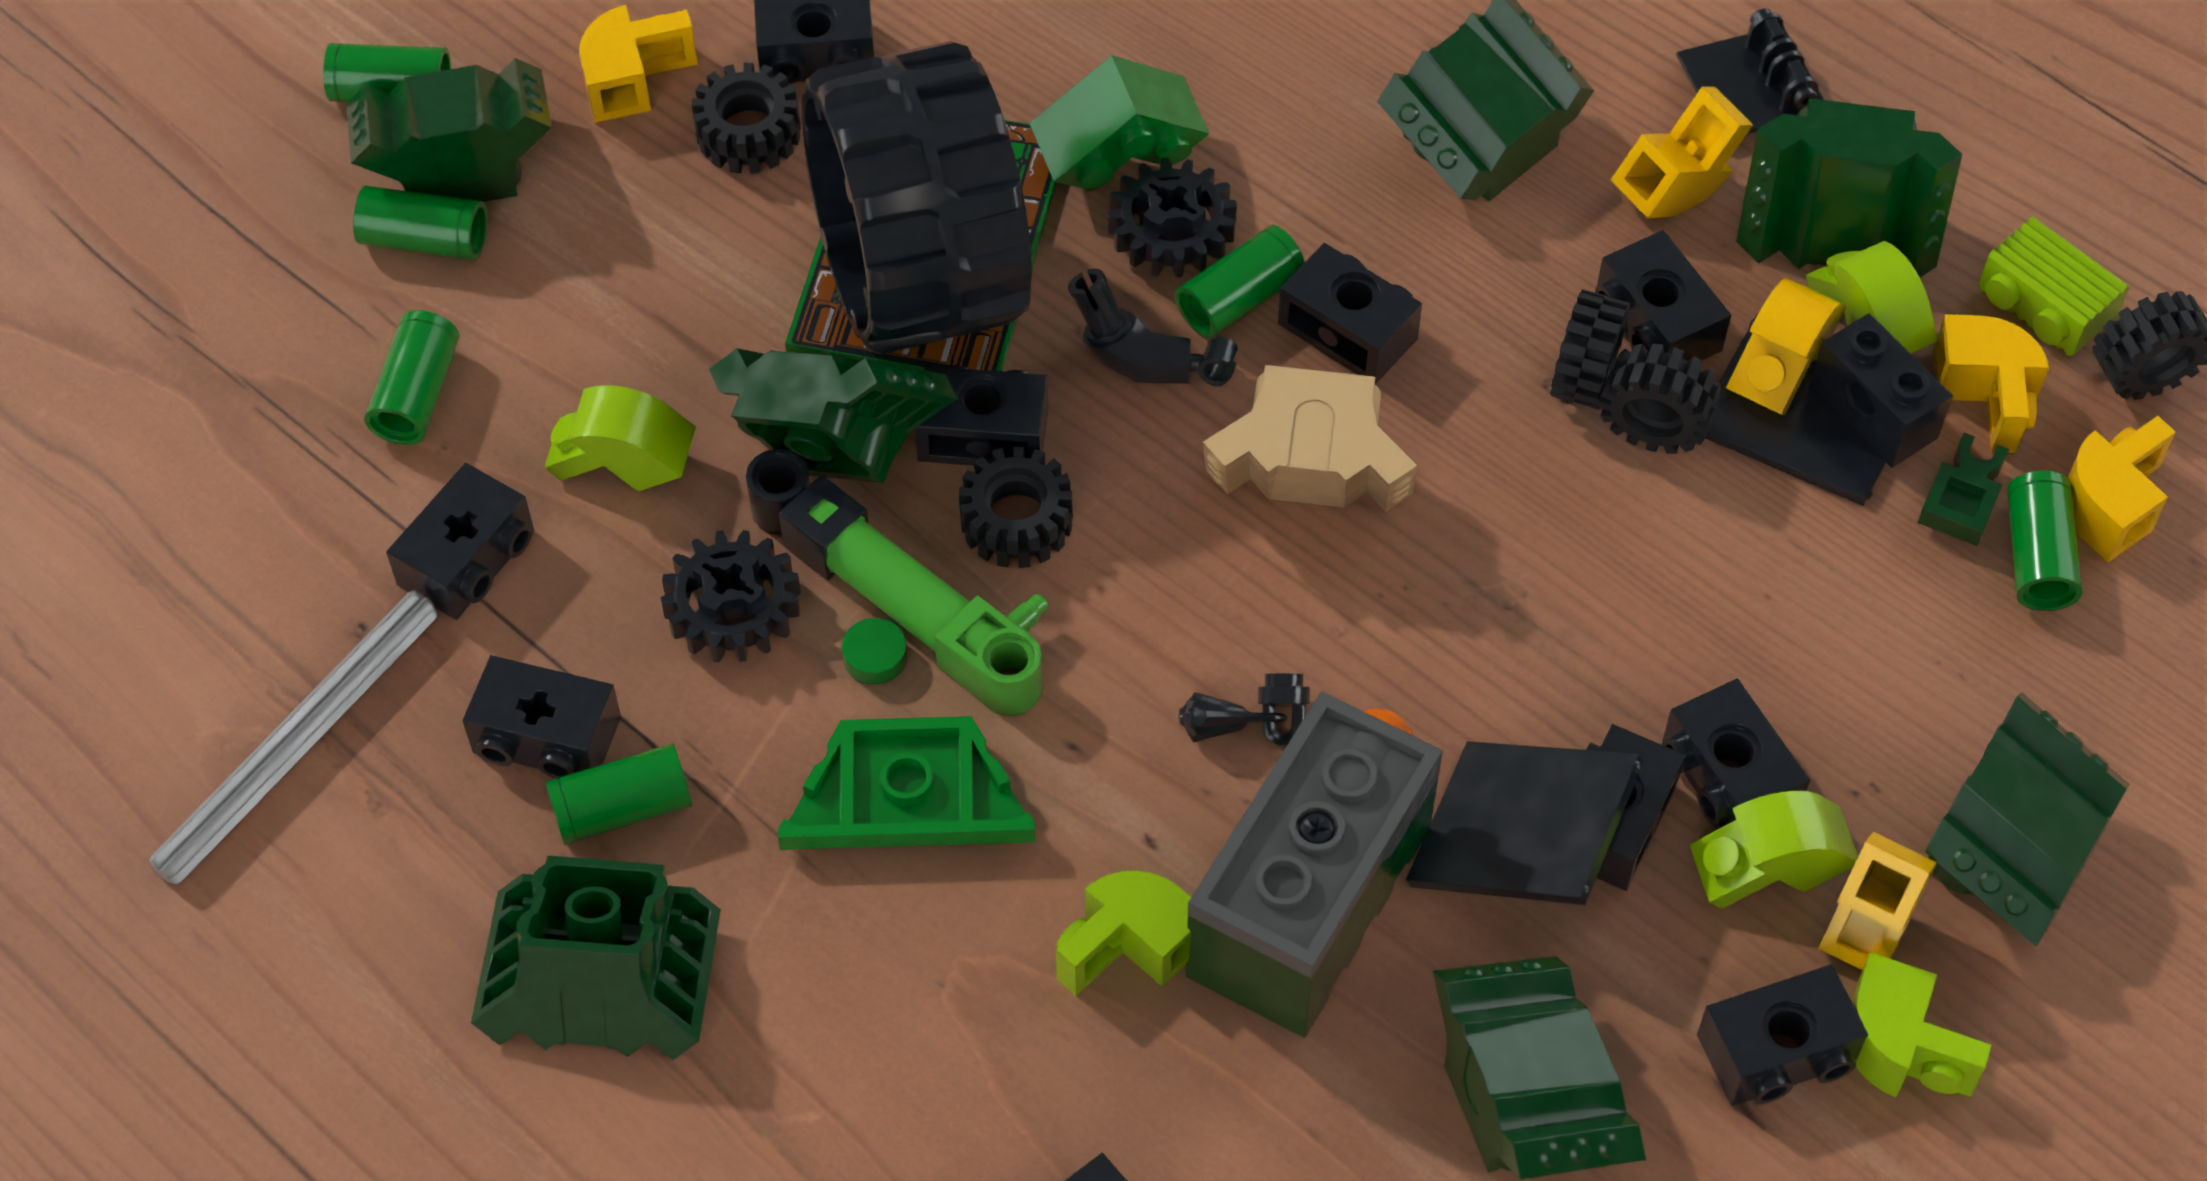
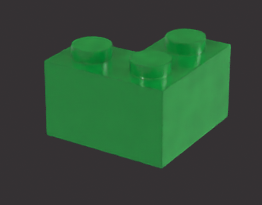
(1117, 116)

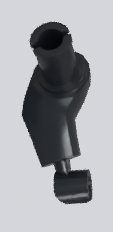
(1137, 353)

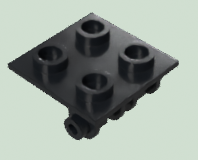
(1754, 71)

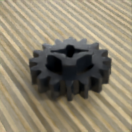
(1172, 217)
(731, 596)

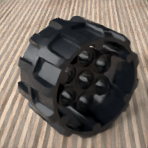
(917, 196)

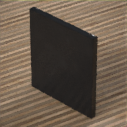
(1805, 442)
(1525, 822)

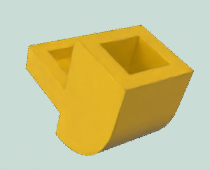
(622, 52)
(1683, 167)
(1784, 344)
(1995, 365)
(2111, 487)
(1877, 901)

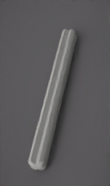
(292, 738)

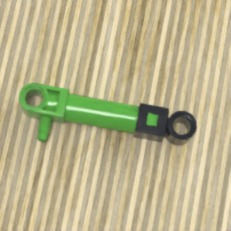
(835, 538)

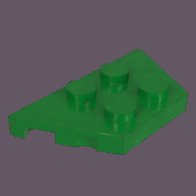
(906, 787)

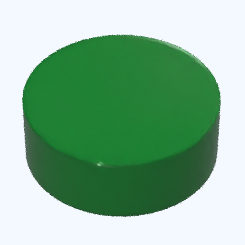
(874, 651)

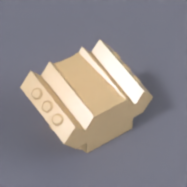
(1312, 442)

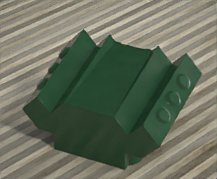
(1487, 100)
(451, 129)
(1846, 182)
(830, 408)
(2026, 819)
(597, 958)
(1533, 1070)

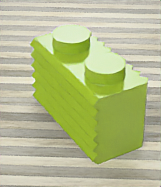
(2052, 286)

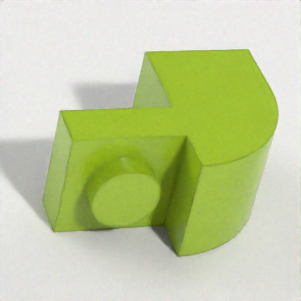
(1879, 284)
(626, 433)
(1775, 838)
(1127, 915)
(1899, 1043)

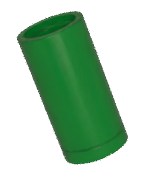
(379, 66)
(420, 222)
(1239, 281)
(412, 377)
(2044, 541)
(619, 793)

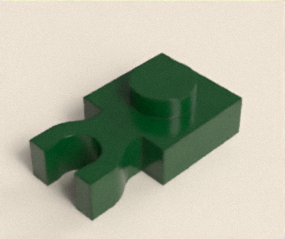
(1964, 493)

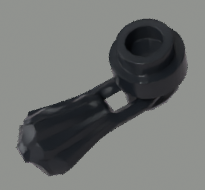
(1211, 717)

